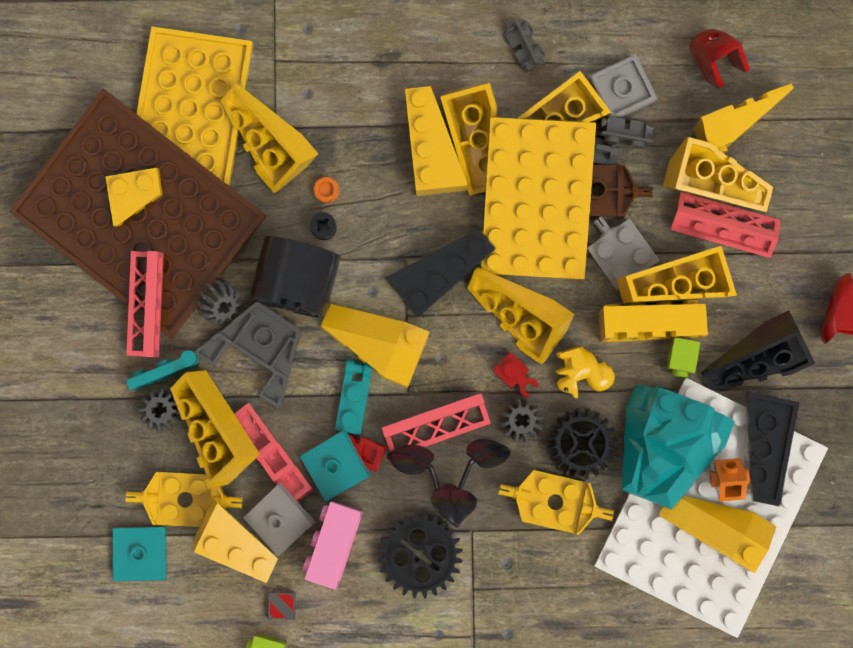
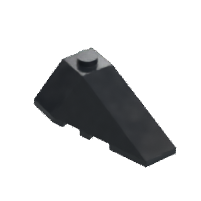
(766, 351)

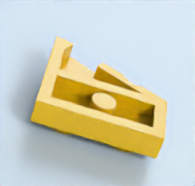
(132, 192)

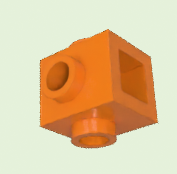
(730, 479)

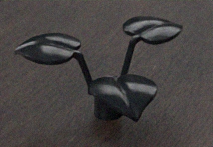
(449, 500)

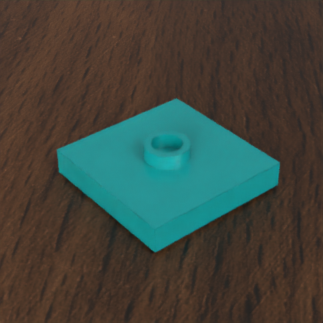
(335, 465)
(140, 554)

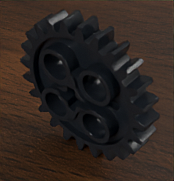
(405, 574)

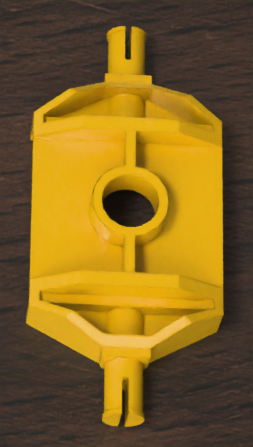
(163, 494)
(577, 497)

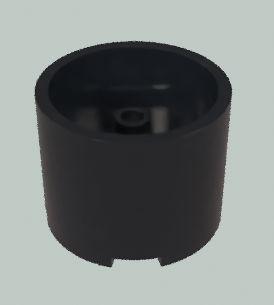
(294, 276)

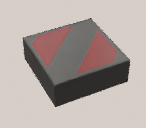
(282, 606)

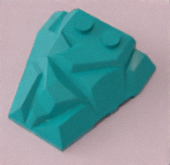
(669, 443)

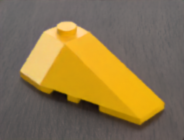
(468, 118)
(273, 143)
(709, 173)
(529, 316)
(727, 530)

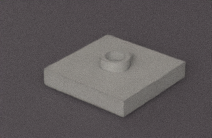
(623, 87)
(279, 519)

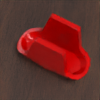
(708, 53)
(840, 310)

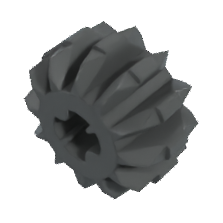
(218, 301)
(521, 411)
(151, 414)

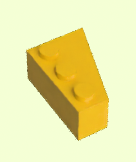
(232, 544)

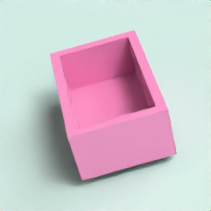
(332, 544)

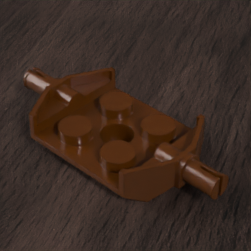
(618, 191)

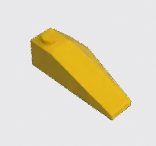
(729, 124)
(382, 342)

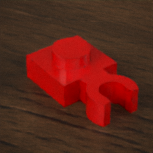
(513, 372)
(369, 451)

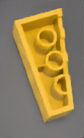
(570, 102)
(432, 150)
(687, 278)
(652, 322)
(214, 429)

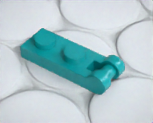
(164, 370)
(353, 398)

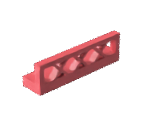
(726, 228)
(151, 303)
(438, 414)

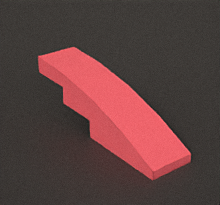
(272, 454)

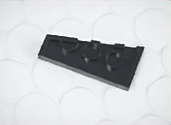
(437, 273)
(770, 439)

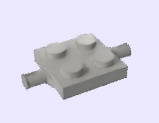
(621, 250)

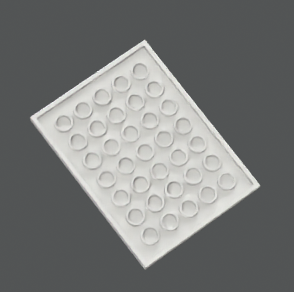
(684, 570)

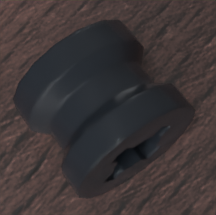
(326, 230)

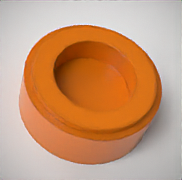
(326, 190)

